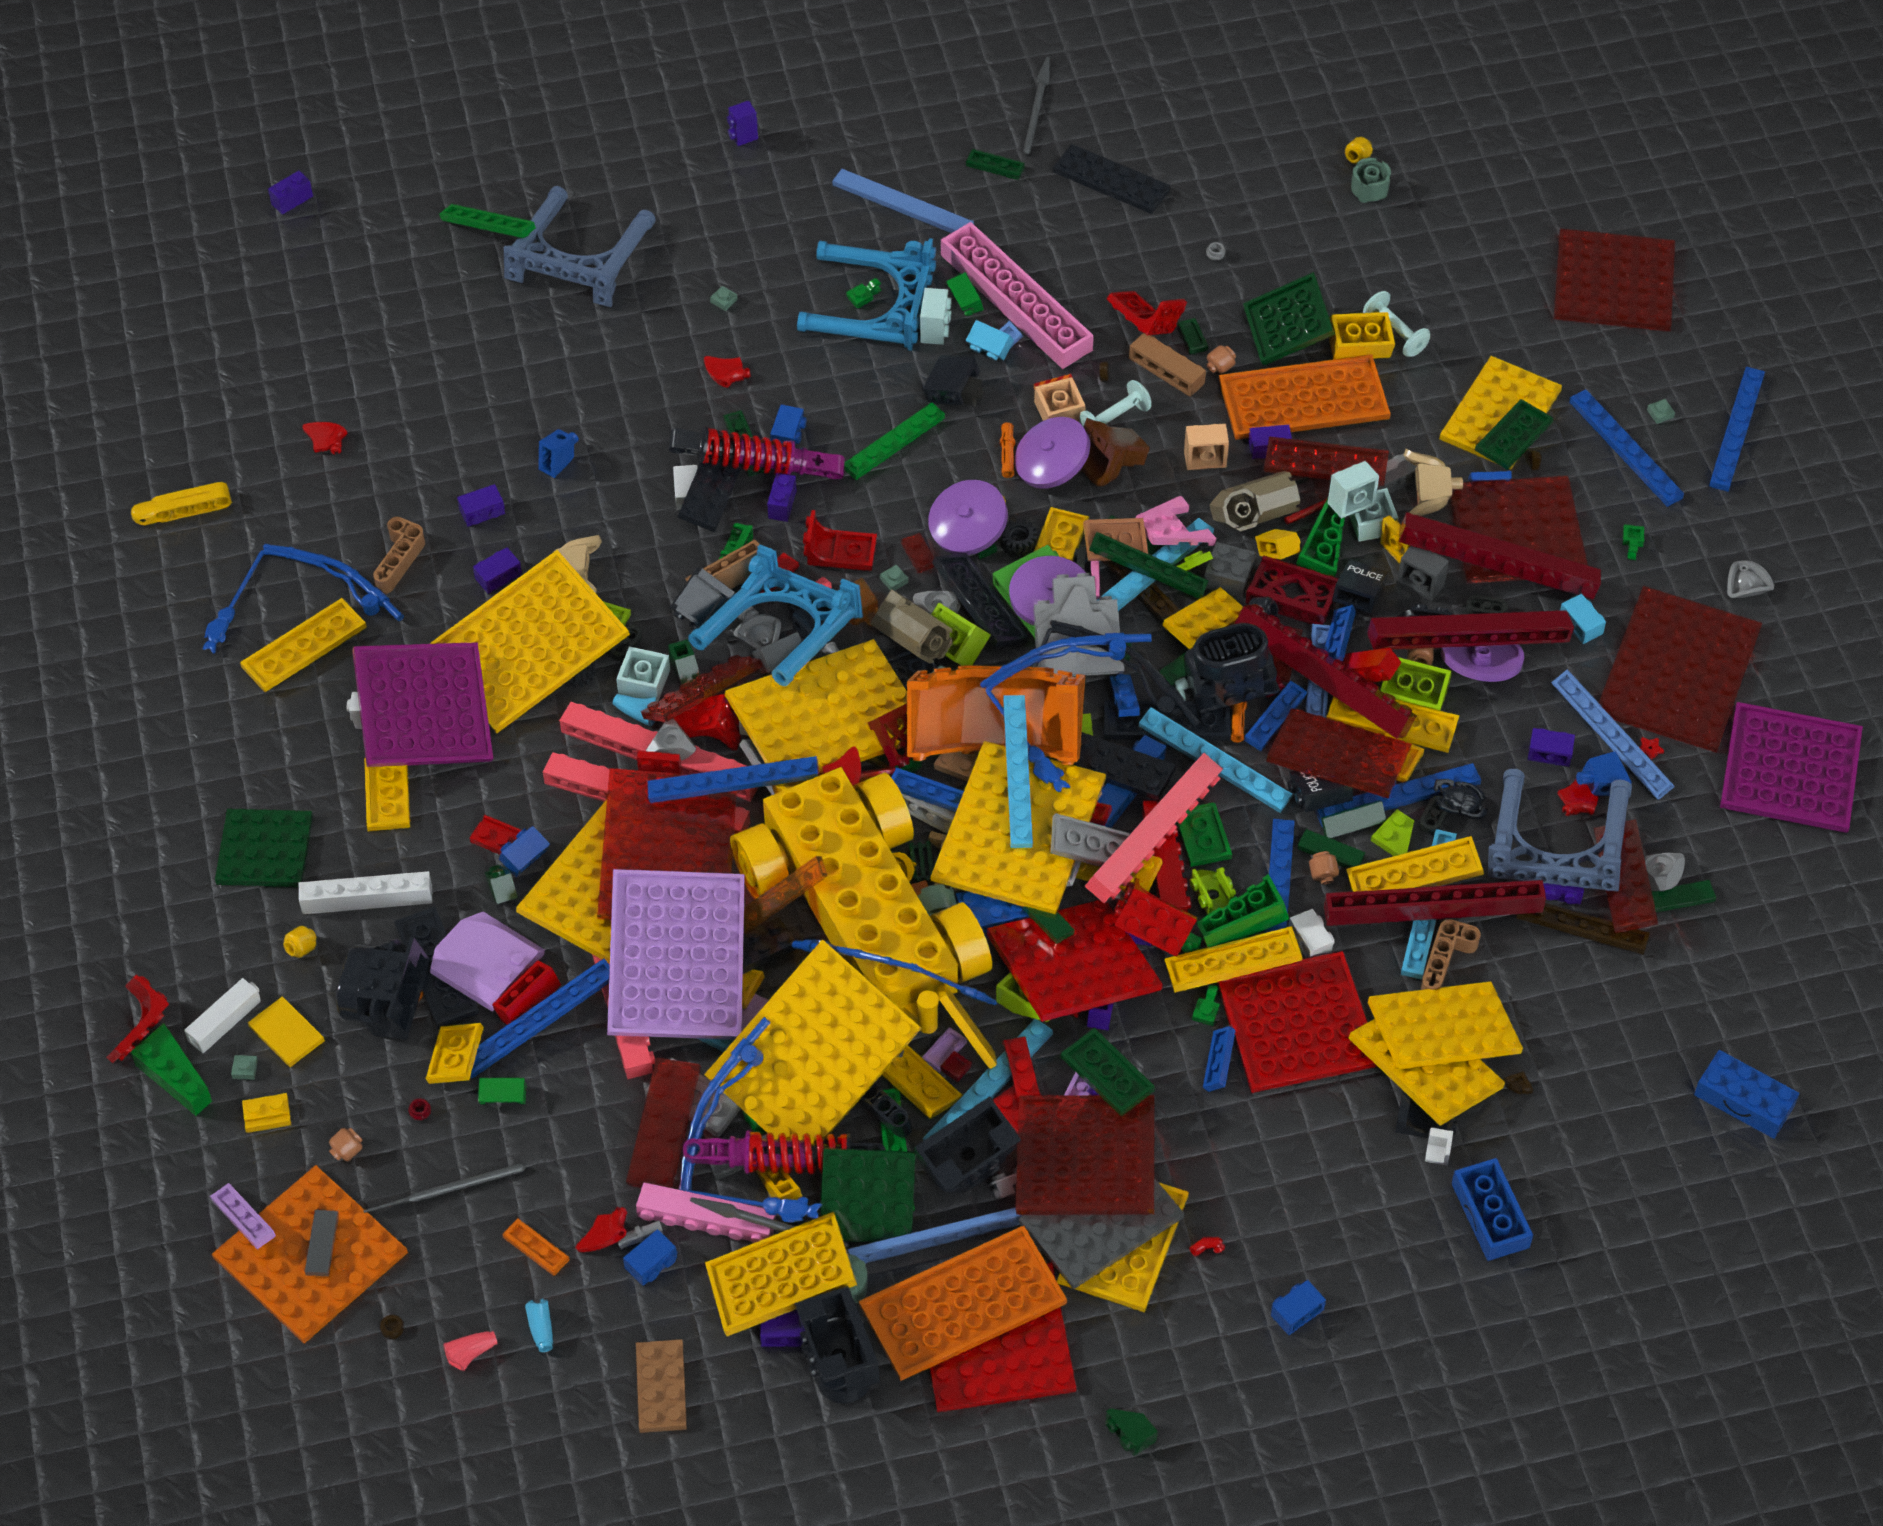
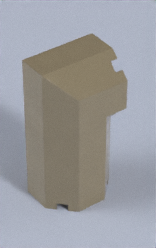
(1256, 502)
(912, 627)

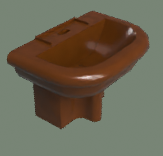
(1110, 451)

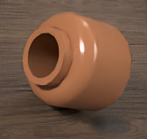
(1221, 359)
(1421, 655)
(1324, 867)
(345, 1144)

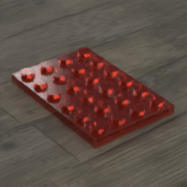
(1339, 752)

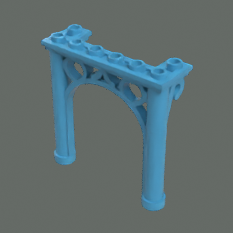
(897, 323)
(797, 591)

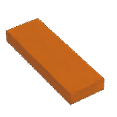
(535, 1247)

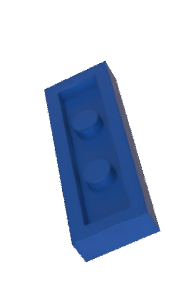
(1124, 695)
(1219, 1058)

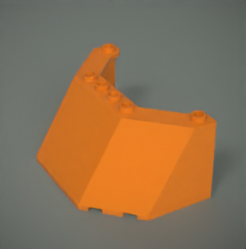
(955, 714)

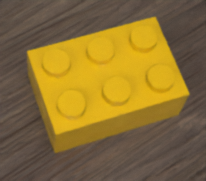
(1361, 335)

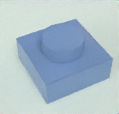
(1010, 329)

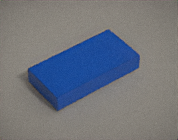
(1487, 476)

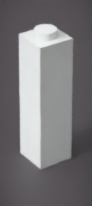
(223, 1015)

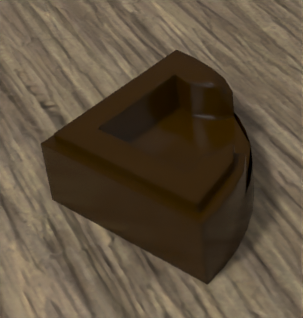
(1535, 459)
(1518, 1083)

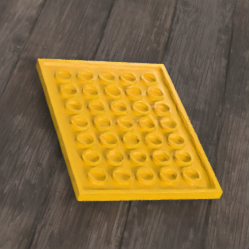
(536, 637)
(822, 707)
(978, 844)
(569, 892)
(820, 1051)

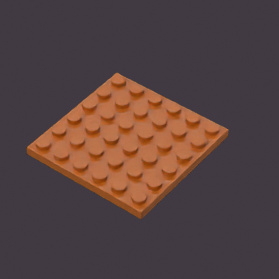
(277, 1269)

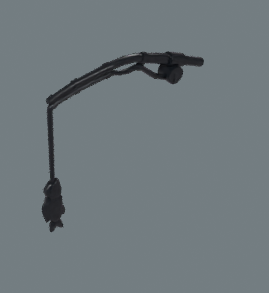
(1165, 704)

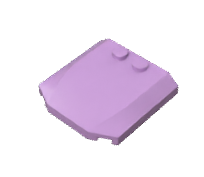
(483, 958)

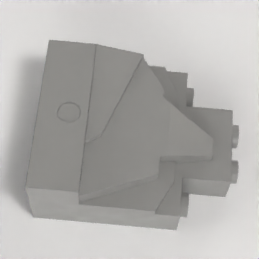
(1077, 605)

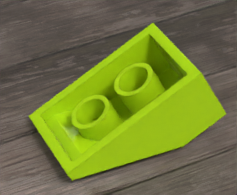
(966, 637)
(1012, 998)

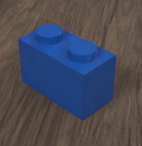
(788, 424)
(523, 851)
(650, 1258)
(1297, 1307)

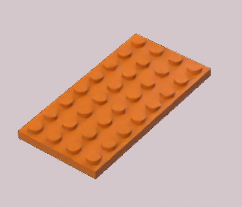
(1305, 395)
(962, 1302)

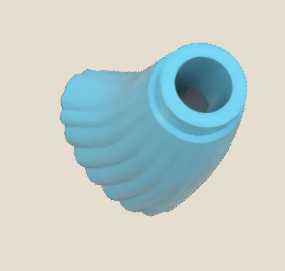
(633, 706)
(540, 1324)

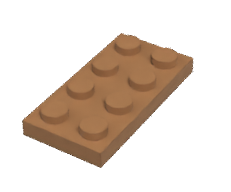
(661, 1386)

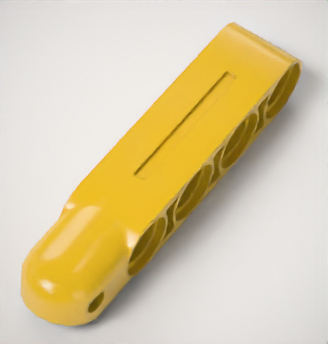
(182, 504)

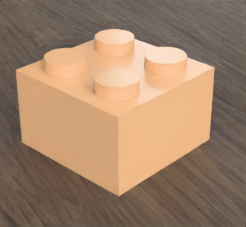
(1059, 400)
(1206, 446)

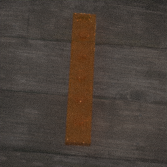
(784, 893)

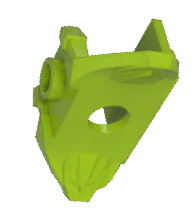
(1206, 880)

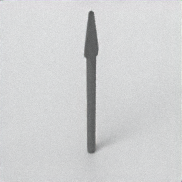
(1042, 80)
(454, 1186)
(730, 1211)

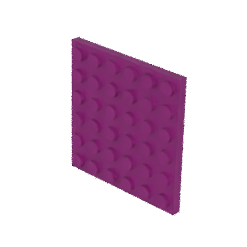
(422, 704)
(1791, 767)

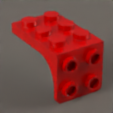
(1144, 315)
(837, 548)
(714, 719)
(1153, 919)
(151, 1004)

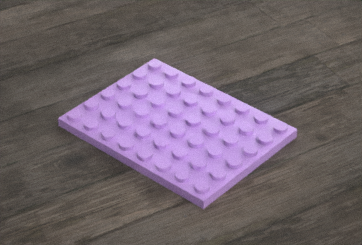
(676, 954)

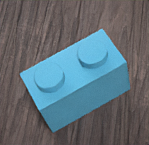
(989, 340)
(1586, 620)

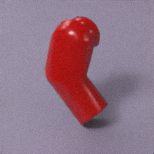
(1206, 1243)

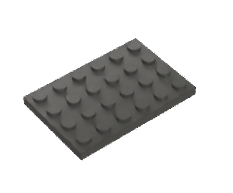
(1090, 1243)

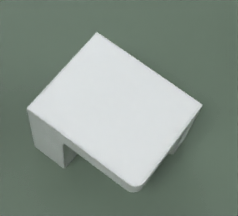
(1439, 1146)

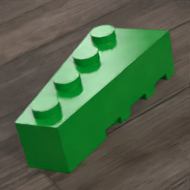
(1323, 543)
(1244, 916)
(169, 1067)

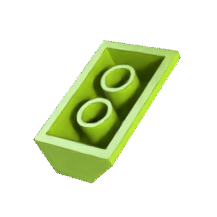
(1418, 684)

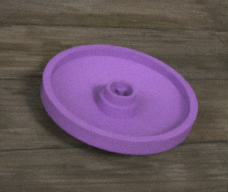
(1052, 452)
(968, 517)
(1034, 583)
(1485, 662)

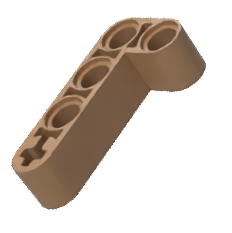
(408, 544)
(1448, 942)

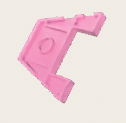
(1165, 528)

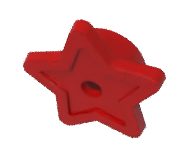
(1656, 749)

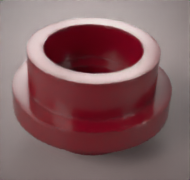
(419, 1104)

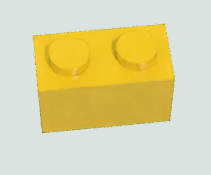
(1278, 543)

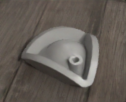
(1748, 579)
(929, 599)
(759, 630)
(672, 740)
(1664, 870)

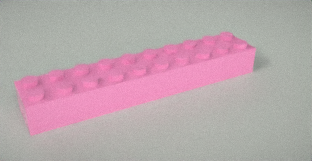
(1017, 295)

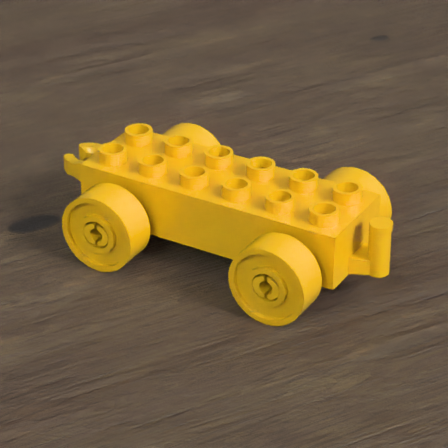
(866, 894)

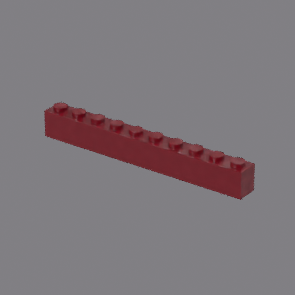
(1499, 555)
(1470, 630)
(1331, 674)
(1434, 902)

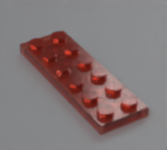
(1320, 459)
(702, 688)
(1633, 903)
(663, 1123)

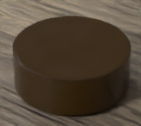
(1104, 371)
(392, 1326)

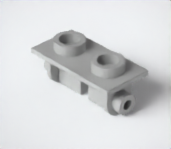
(1003, 1184)

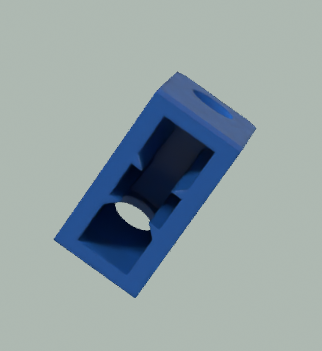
(556, 452)
(1601, 772)

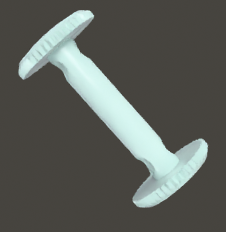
(1414, 341)
(1137, 396)

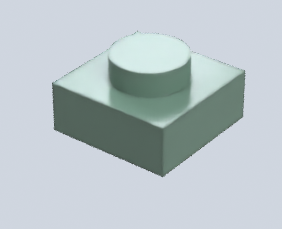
(723, 298)
(1660, 411)
(894, 578)
(244, 1067)

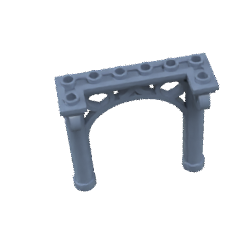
(570, 266)
(1556, 867)

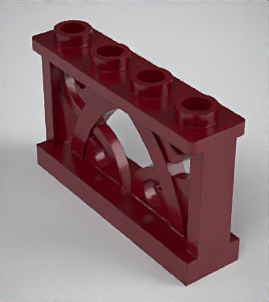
(1290, 573)
(889, 723)

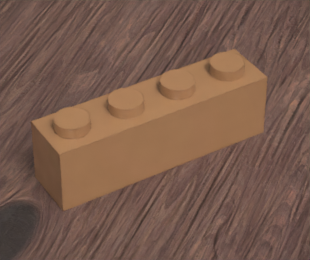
(1167, 364)
(733, 568)

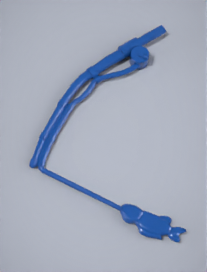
(371, 602)
(1043, 767)
(808, 945)
(788, 1209)

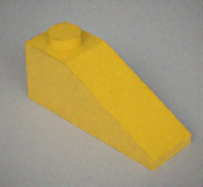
(780, 1184)

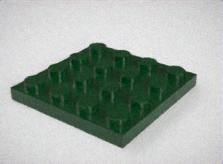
(1288, 319)
(264, 847)
(869, 1192)

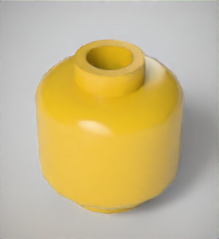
(1358, 149)
(300, 941)

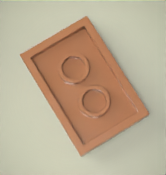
(1127, 530)

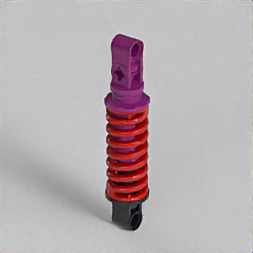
(760, 453)
(759, 1153)

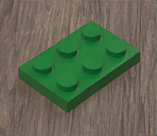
(1204, 836)

